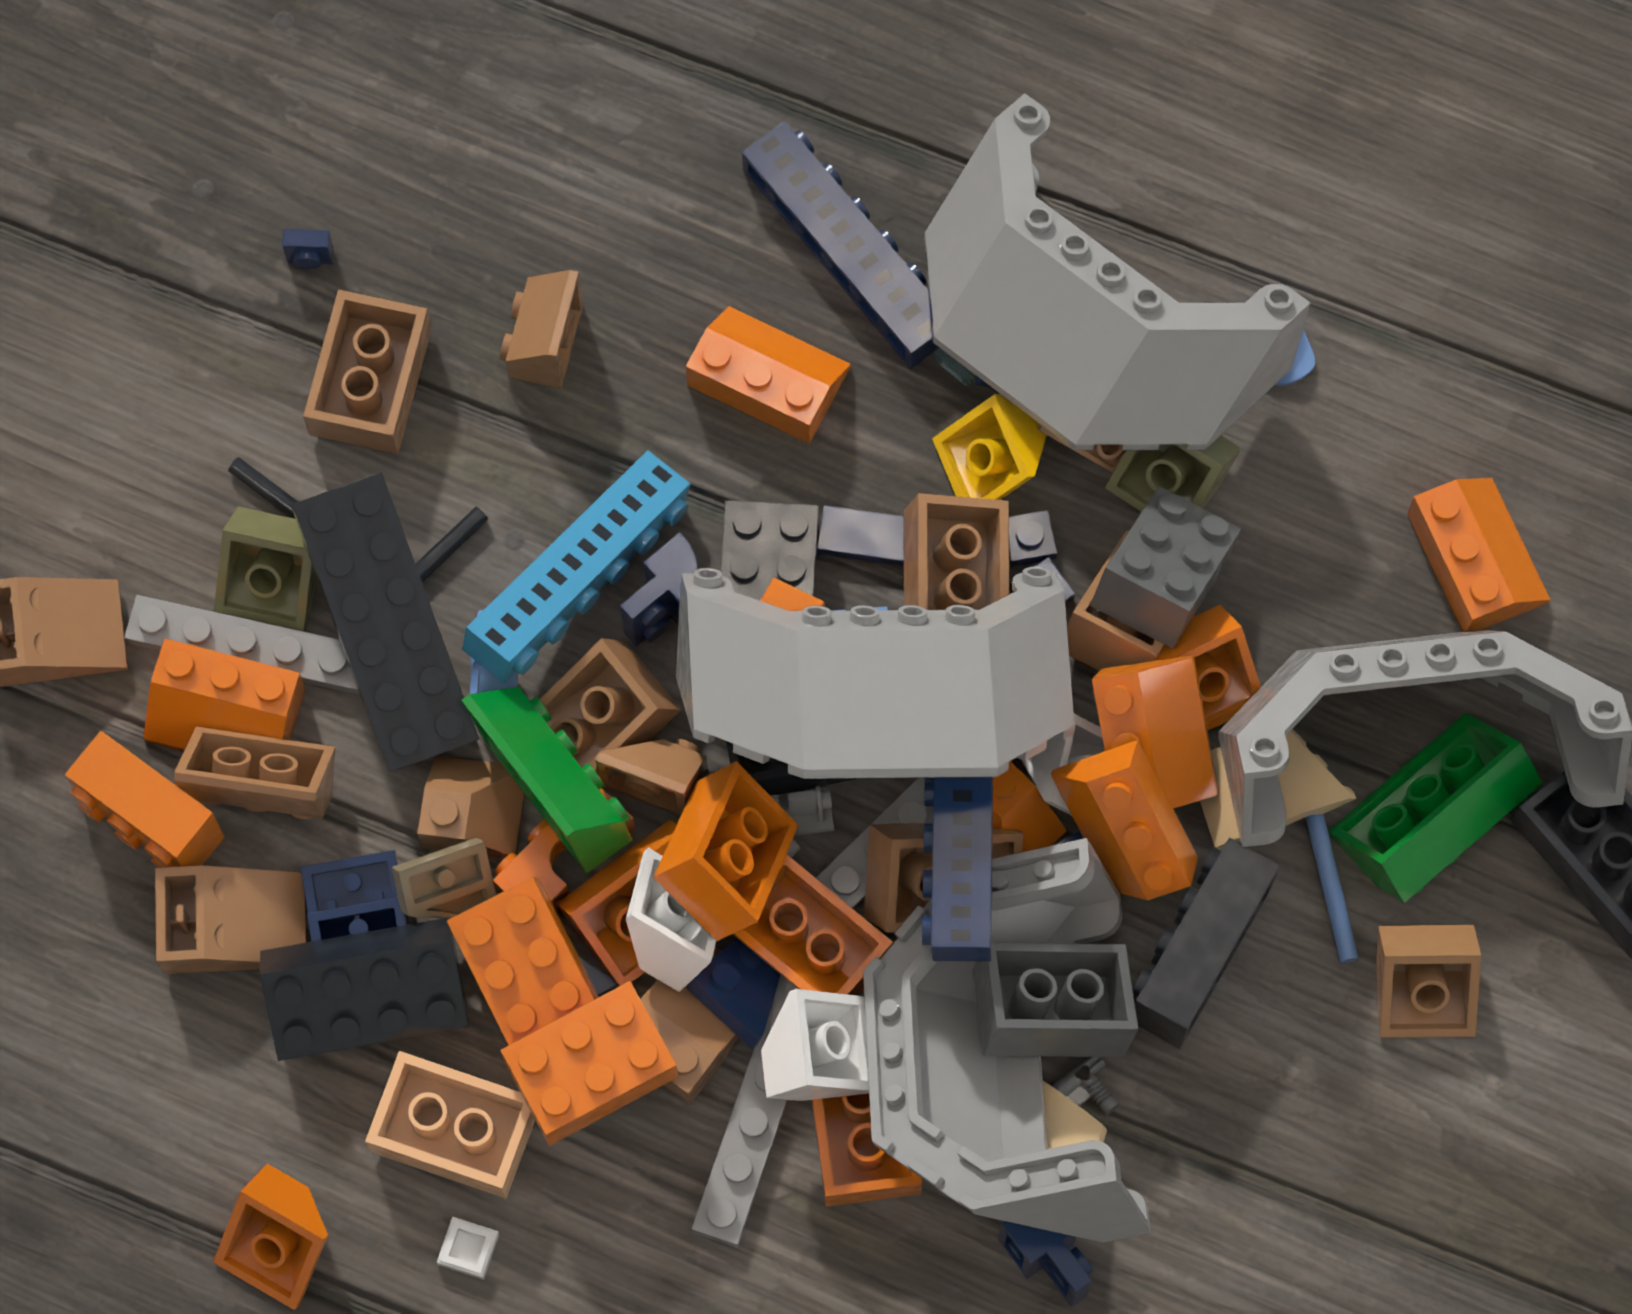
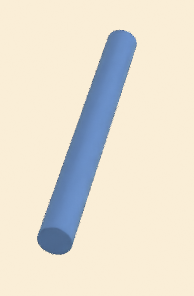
(1332, 888)

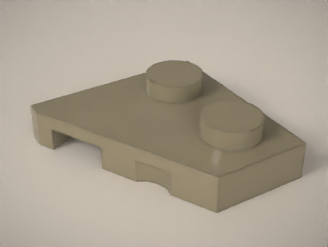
(445, 881)

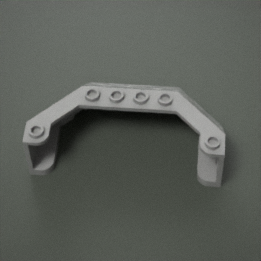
(1077, 328)
(877, 686)
(1584, 713)
(979, 1119)

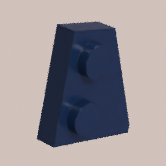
(738, 990)

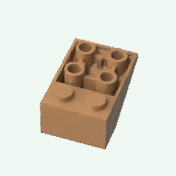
(59, 629)
(225, 916)

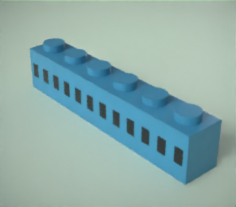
(576, 567)

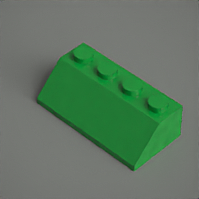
(550, 775)
(1436, 806)

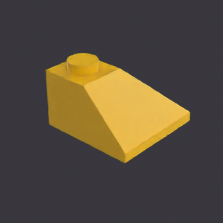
(990, 450)

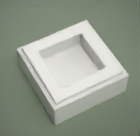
(468, 1248)

